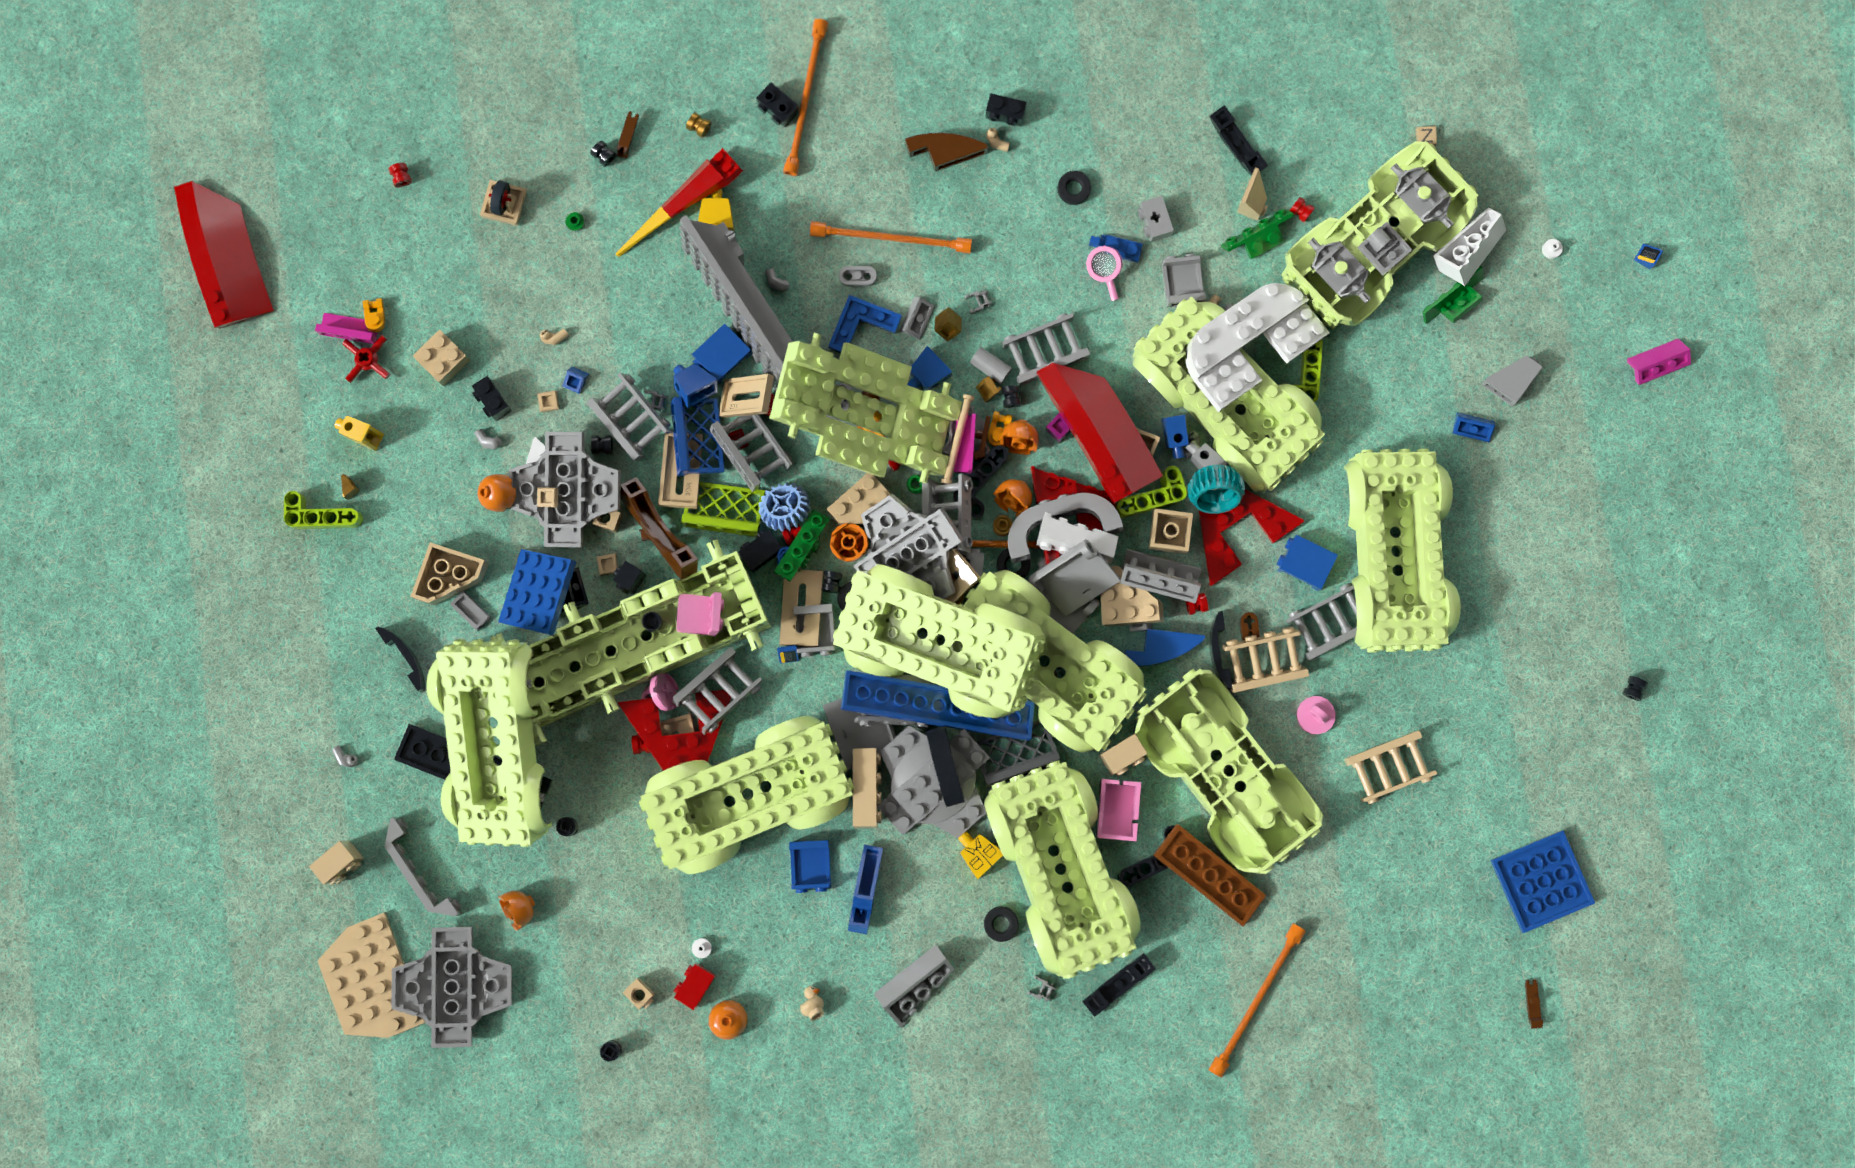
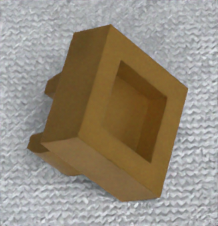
(987, 389)

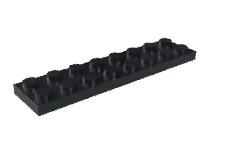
(430, 754)

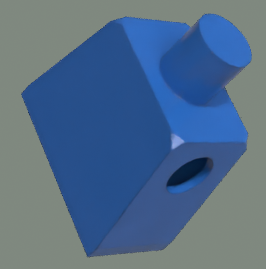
(928, 371)
(693, 384)
(1173, 426)

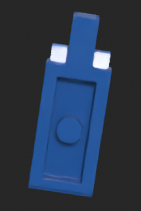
(1128, 249)

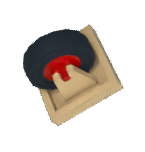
(503, 202)

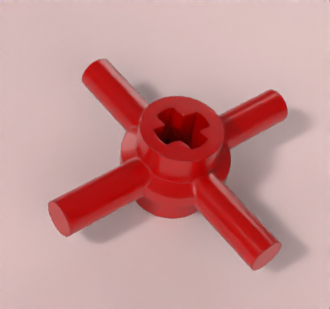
(362, 364)

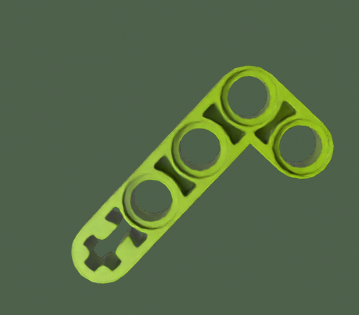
(1312, 369)
(1148, 498)
(323, 515)

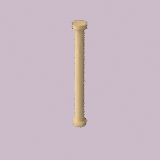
(957, 439)

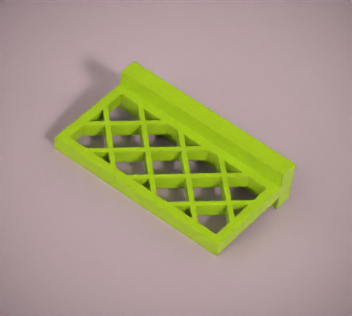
(724, 525)

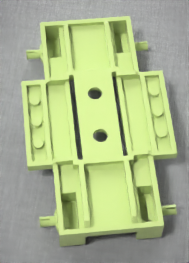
(914, 426)

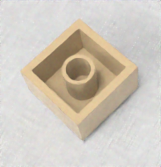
(441, 357)
(1170, 531)
(1123, 754)
(336, 863)

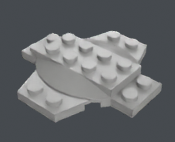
(583, 487)
(911, 543)
(915, 786)
(452, 987)

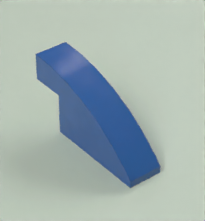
(1163, 647)
(865, 889)

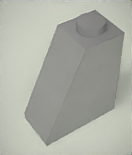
(1513, 380)

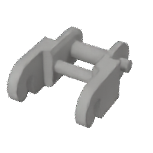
(981, 306)
(655, 395)
(1045, 983)

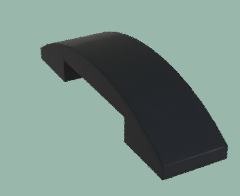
(1236, 141)
(1218, 626)
(416, 676)
(945, 766)
(1118, 984)

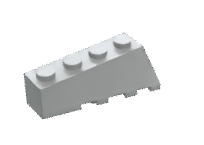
(914, 985)

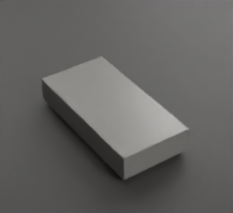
(470, 610)

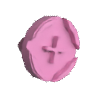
(662, 690)
(1316, 715)

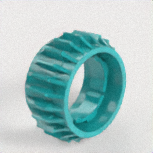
(1218, 500)

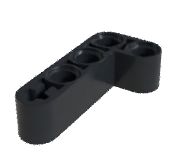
(984, 478)
(1152, 861)

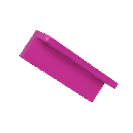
(345, 328)
(1660, 361)
(965, 455)

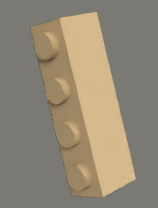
(866, 788)

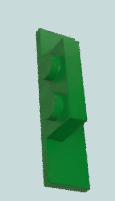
(1261, 236)
(1456, 301)
(802, 546)

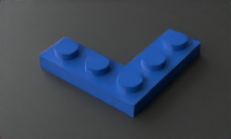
(860, 310)

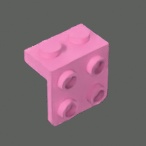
(700, 614)

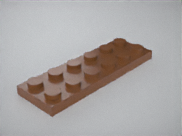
(1209, 875)

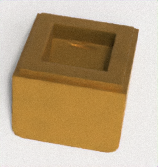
(348, 487)

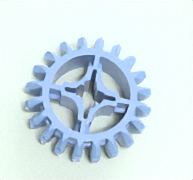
(785, 501)

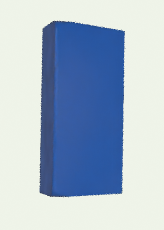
(1473, 427)

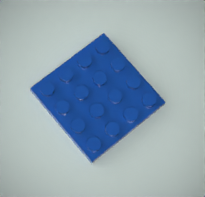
(537, 592)
(1542, 881)

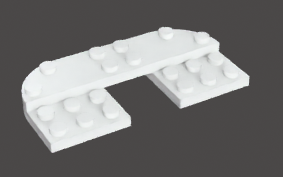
(1214, 350)

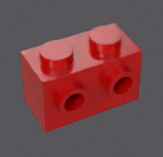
(694, 985)

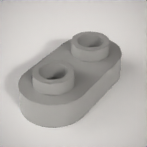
(858, 274)

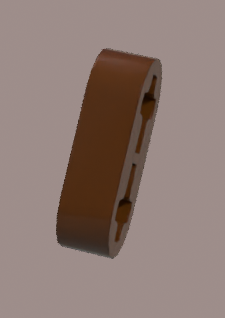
(1244, 626)

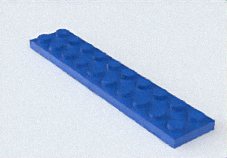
(926, 705)

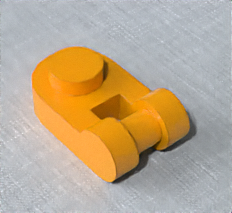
(376, 320)
(995, 432)

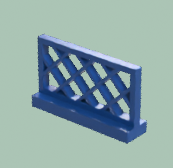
(681, 441)

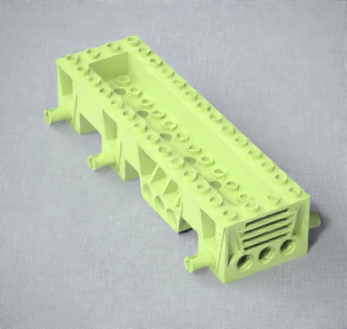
(636, 659)

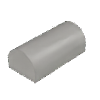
(990, 365)

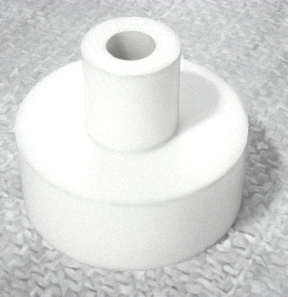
(1552, 249)
(705, 944)

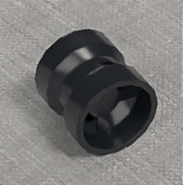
(603, 153)
(1011, 396)
(602, 444)
(831, 582)
(652, 622)
(1635, 688)
(570, 827)
(614, 1050)

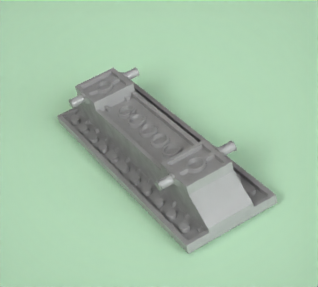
(722, 266)

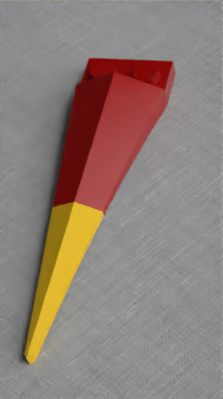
(704, 181)

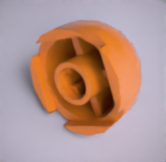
(1020, 437)
(496, 492)
(1013, 495)
(849, 542)
(517, 907)
(728, 1019)

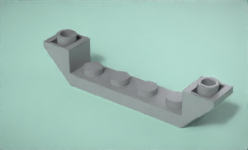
(396, 831)

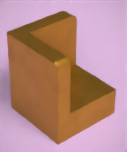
(948, 324)

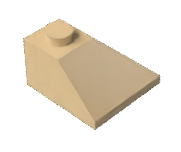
(1254, 198)

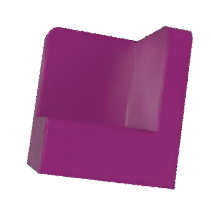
(1058, 428)

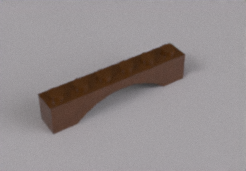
(672, 549)

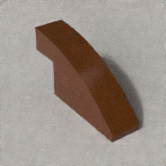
(945, 148)

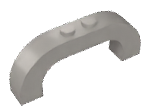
(1063, 507)

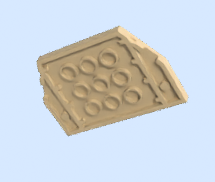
(360, 979)

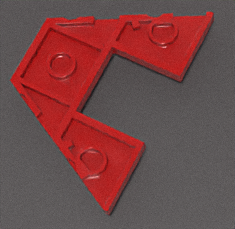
(1051, 486)
(1219, 556)
(675, 748)

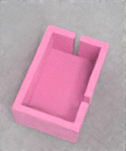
(1117, 809)

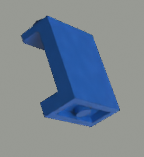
(721, 353)
(1306, 561)
(810, 865)

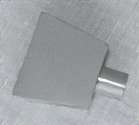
(1204, 451)

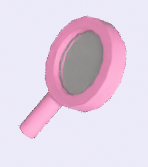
(1104, 266)

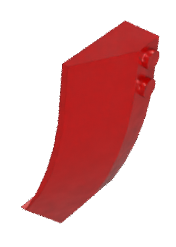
(221, 255)
(1101, 429)

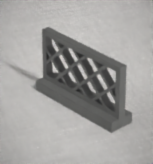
(1018, 768)

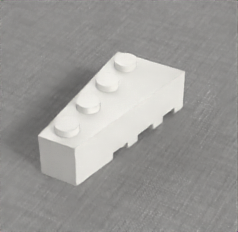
(1470, 247)
(1063, 536)

